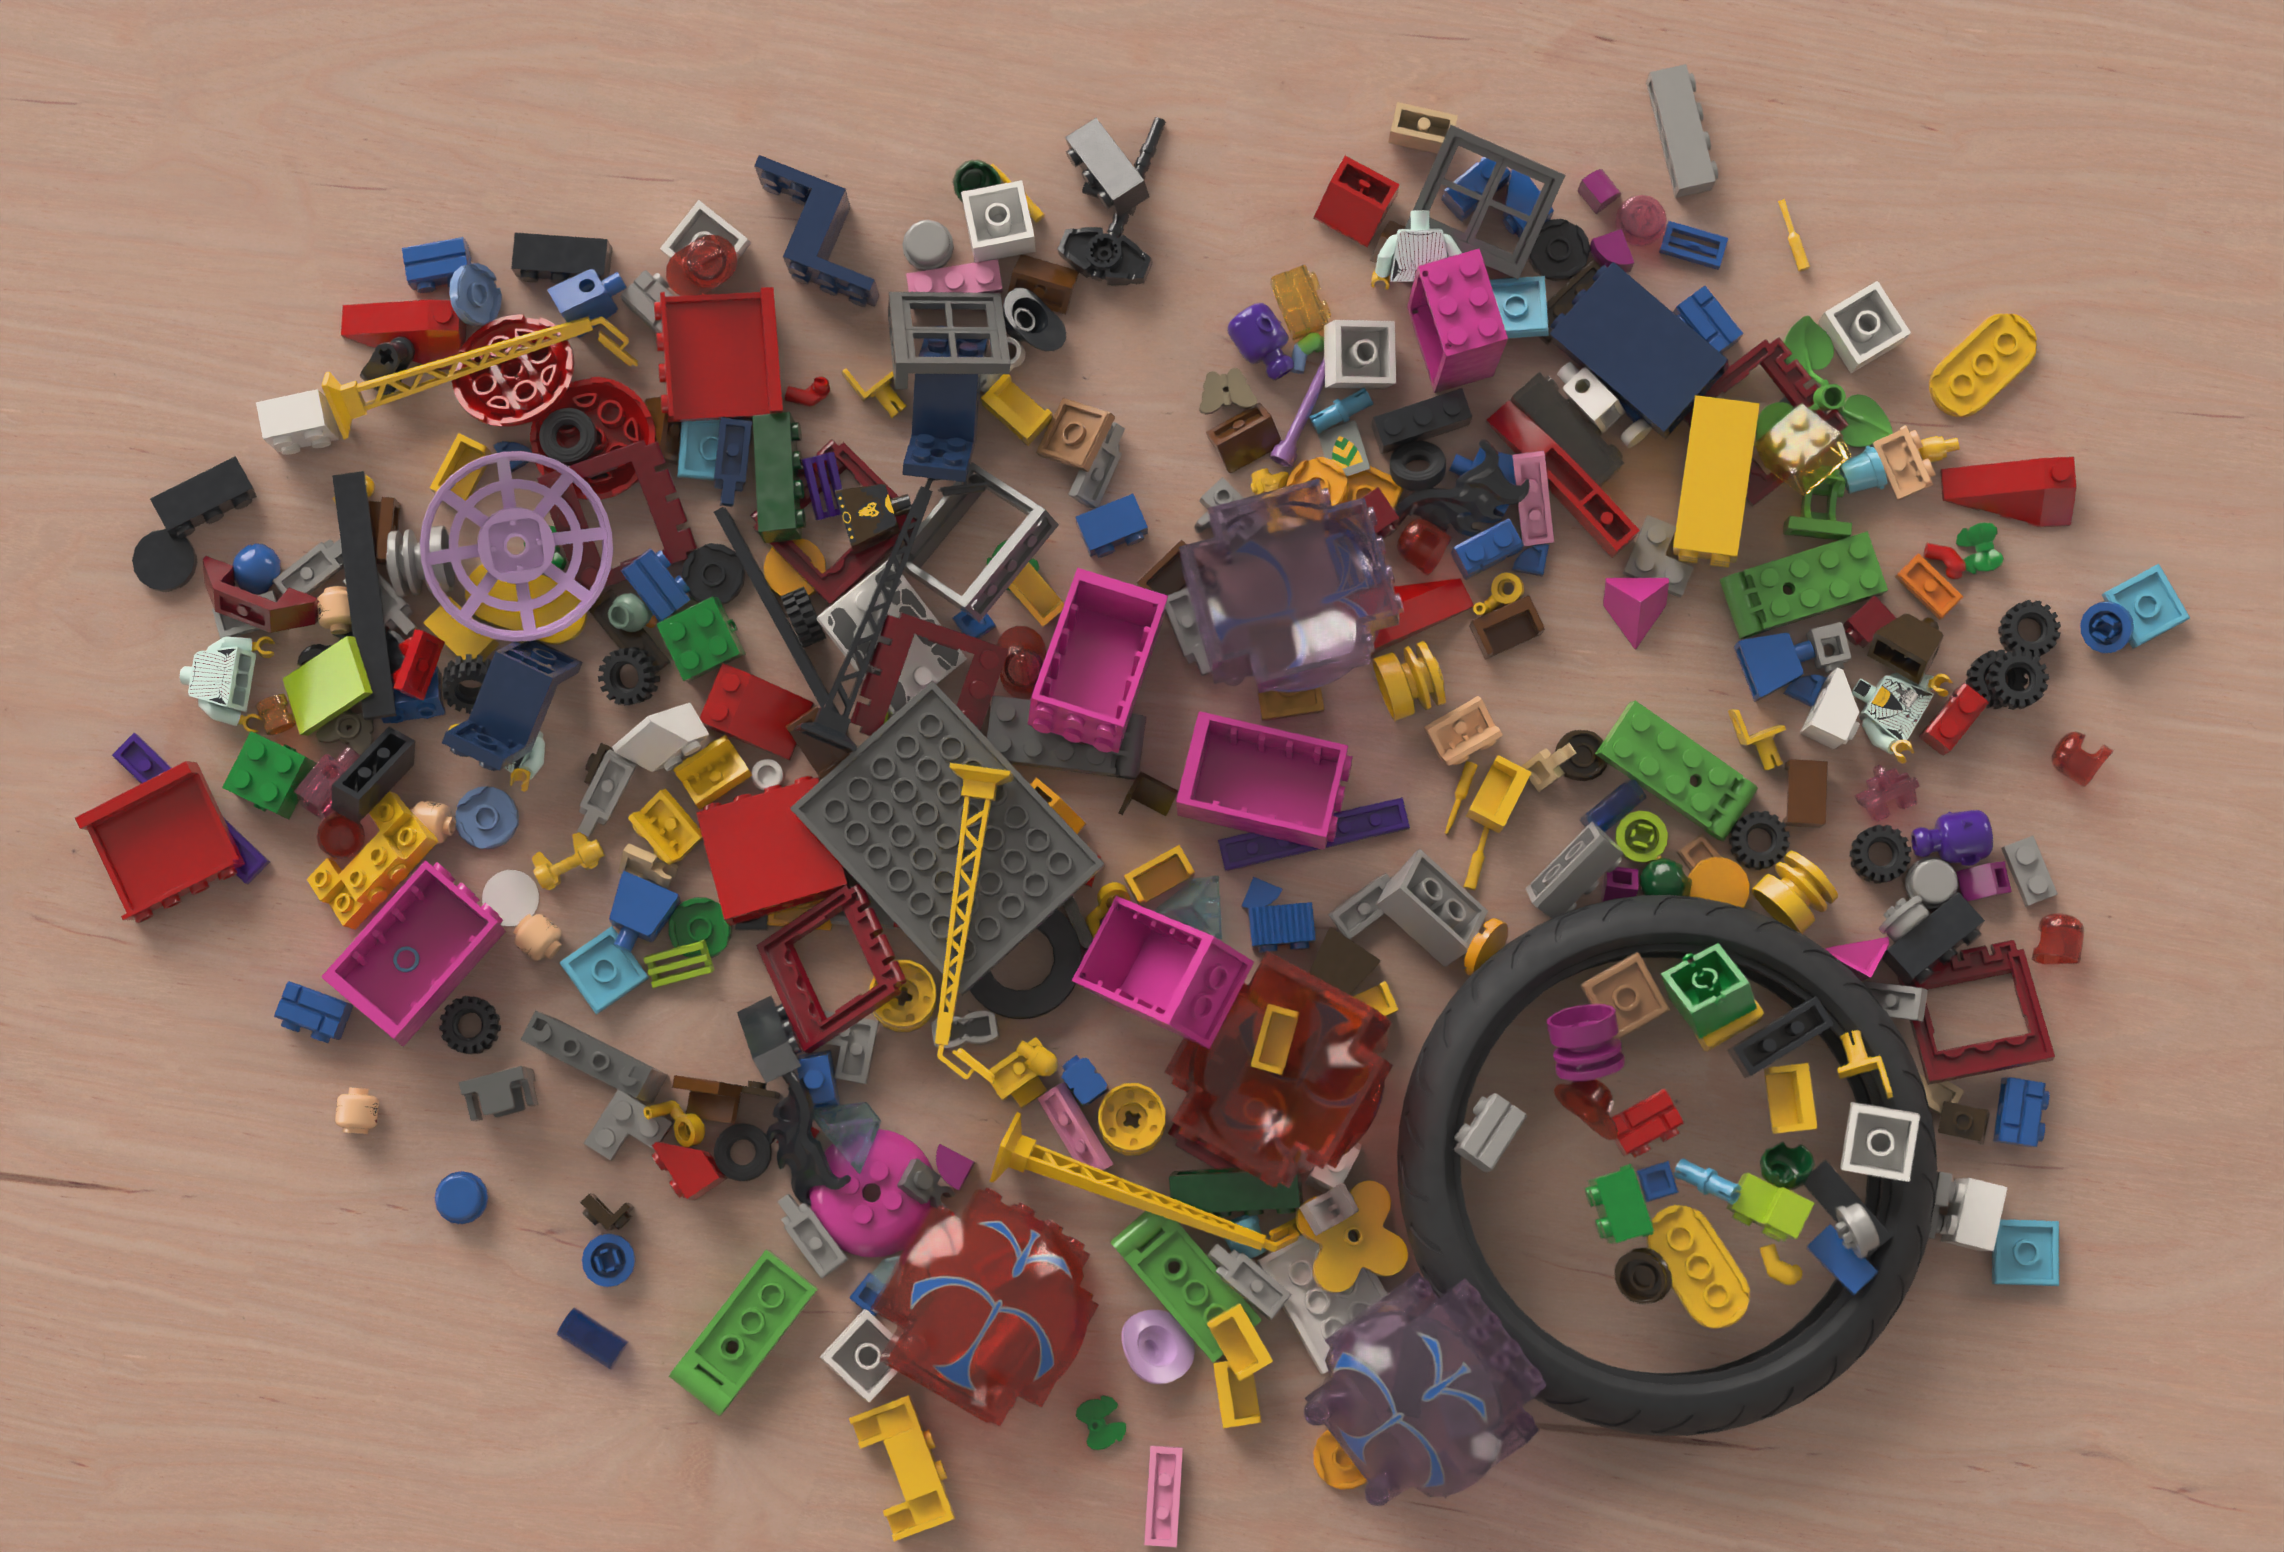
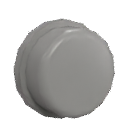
(928, 245)
(1932, 881)
(1903, 917)
(1856, 1229)

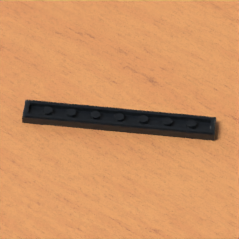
(364, 591)
(773, 607)

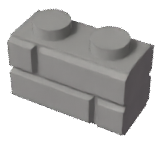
(642, 295)
(1489, 1132)

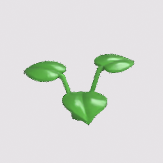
(1815, 351)

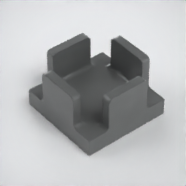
(499, 1092)

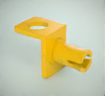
(881, 390)
(1763, 740)
(1859, 1060)

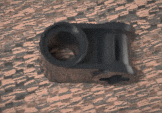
(389, 359)

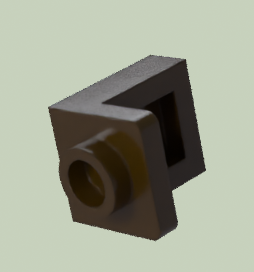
(598, 1212)

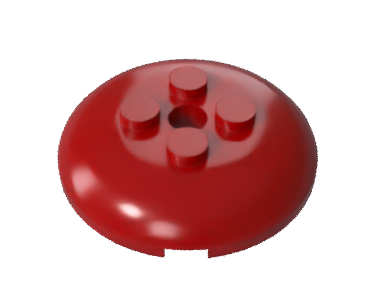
(495, 393)
(617, 416)

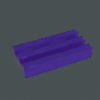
(812, 486)

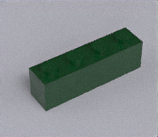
(778, 477)
(1233, 1189)

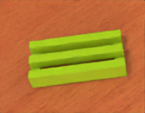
(654, 970)

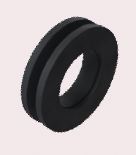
(1048, 994)

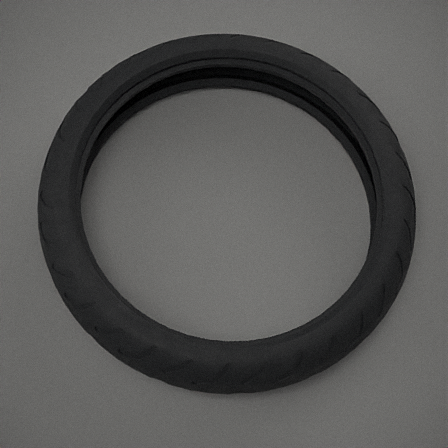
(1791, 968)

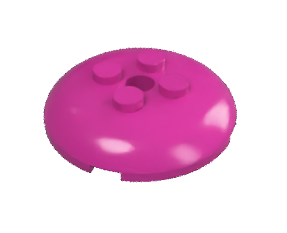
(867, 1226)

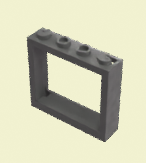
(1004, 565)
(594, 1057)

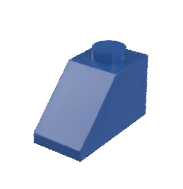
(1520, 196)

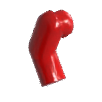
(810, 396)
(1949, 557)

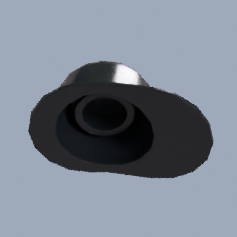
(1032, 321)

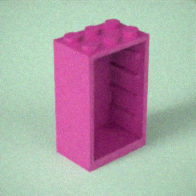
(1456, 320)
(1097, 661)
(1264, 780)
(445, 931)
(1163, 971)

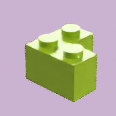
(1773, 1208)

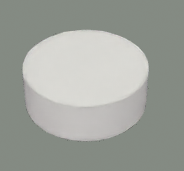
(1635, 433)
(766, 774)

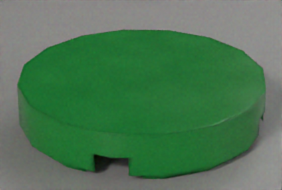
(699, 921)

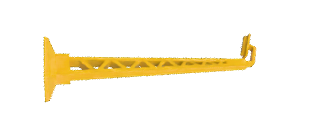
(348, 403)
(982, 785)
(1023, 1153)

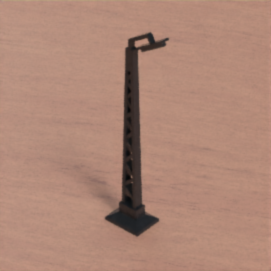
(828, 725)

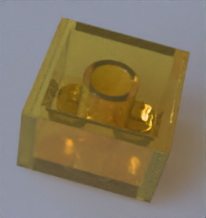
(1802, 449)

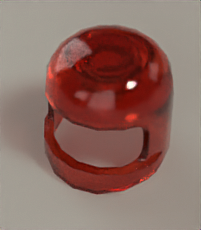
(1423, 545)
(2075, 762)
(334, 839)
(2059, 936)

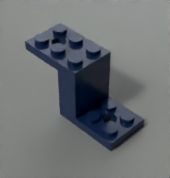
(816, 231)
(944, 415)
(511, 704)

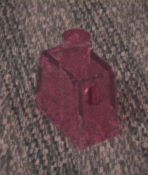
(316, 788)

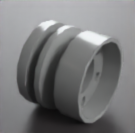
(405, 561)

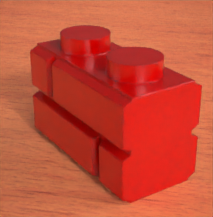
(1953, 719)
(1645, 1123)

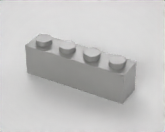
(1681, 130)

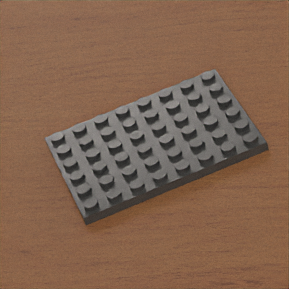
(897, 825)

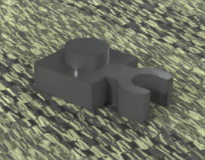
(921, 1184)

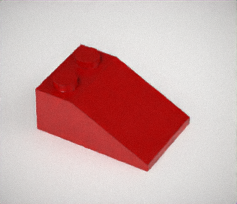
(753, 711)

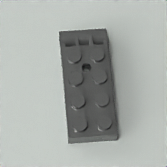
(1028, 747)

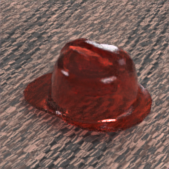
(701, 265)
(1022, 661)
(1591, 1103)

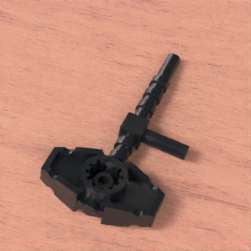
(1112, 254)

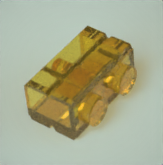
(1300, 302)

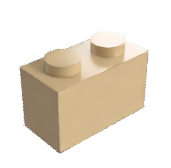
(1420, 127)

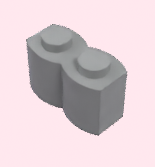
(974, 1028)

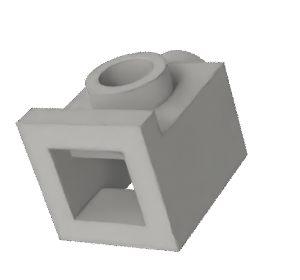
(1832, 636)

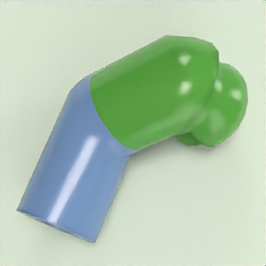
(1303, 348)

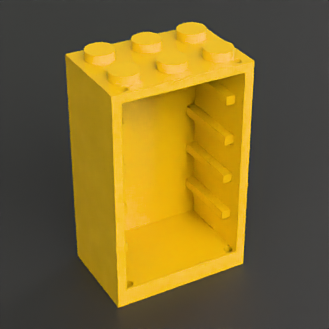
(1715, 480)

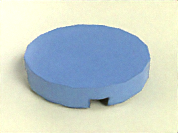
(475, 294)
(486, 817)

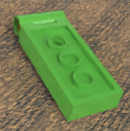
(1819, 583)
(1664, 761)
(1192, 1293)
(752, 1317)

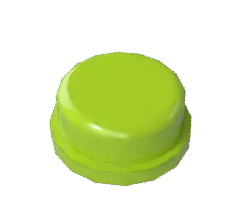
(1641, 836)

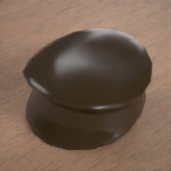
(1584, 763)
(1643, 1276)

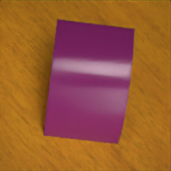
(1598, 190)
(1612, 248)
(1984, 881)
(1620, 884)
(953, 1166)

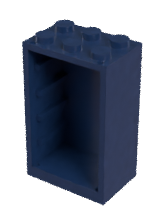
(1638, 349)

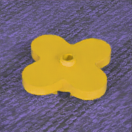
(1375, 1249)

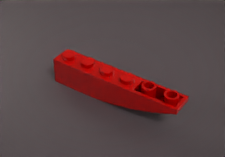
(1567, 480)

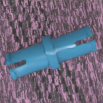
(1341, 410)
(1707, 1181)

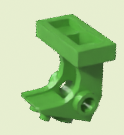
(1816, 523)

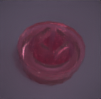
(1641, 220)

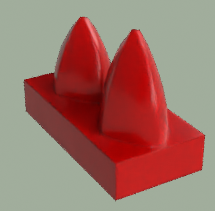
(419, 664)

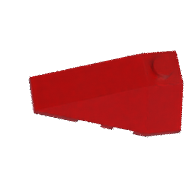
(426, 323)
(2025, 490)
(1423, 608)

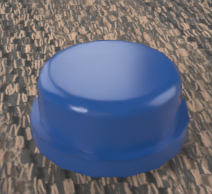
(2107, 627)
(461, 1197)
(608, 1260)

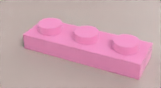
(971, 278)
(1535, 507)
(1074, 1127)
(1163, 1496)

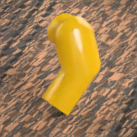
(1778, 1269)

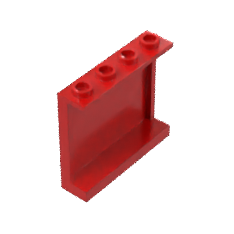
(719, 355)
(162, 840)
(766, 855)

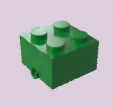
(701, 639)
(268, 775)
(1709, 990)
(1619, 1205)

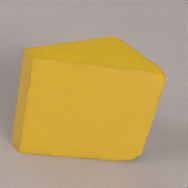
(1029, 1092)

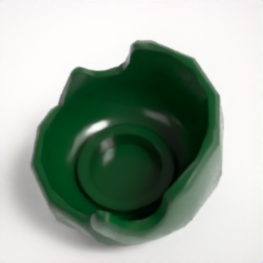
(974, 175)
(1665, 878)
(1786, 1166)

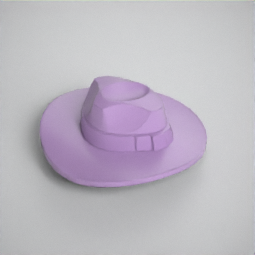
(1157, 1346)

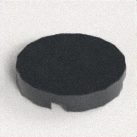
(1559, 250)
(164, 561)
(713, 572)

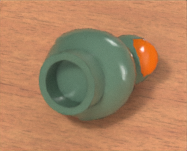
(631, 613)

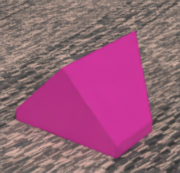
(1635, 604)
(1862, 956)

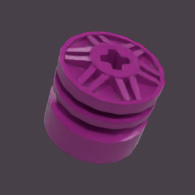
(1586, 1042)

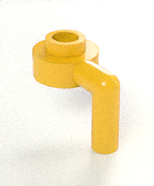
(1498, 595)
(1105, 899)
(687, 1127)

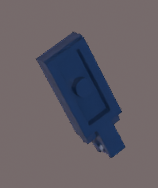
(731, 458)

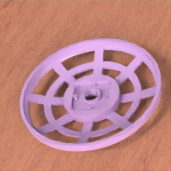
(520, 567)

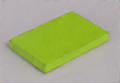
(327, 685)

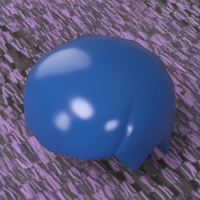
(256, 568)

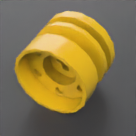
(1409, 680)
(1800, 887)
(914, 1012)
(1136, 1101)

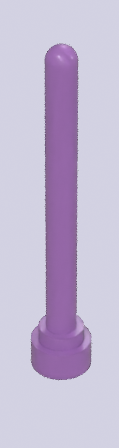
(1285, 452)

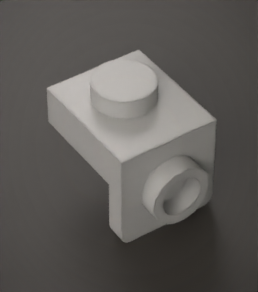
(1329, 1209)

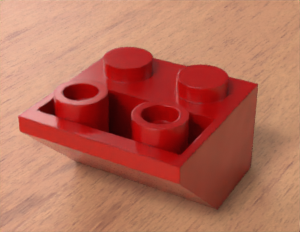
(1356, 201)
(691, 1169)

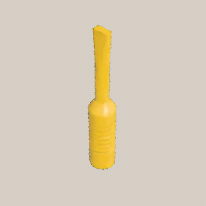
(1034, 211)
(1794, 240)
(1461, 791)
(1476, 863)

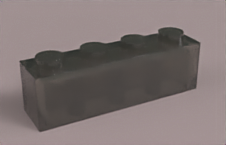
(1564, 424)

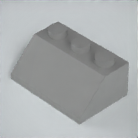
(1574, 872)
(1432, 908)

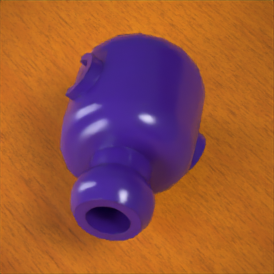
(1261, 338)
(1956, 838)

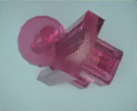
(1884, 787)

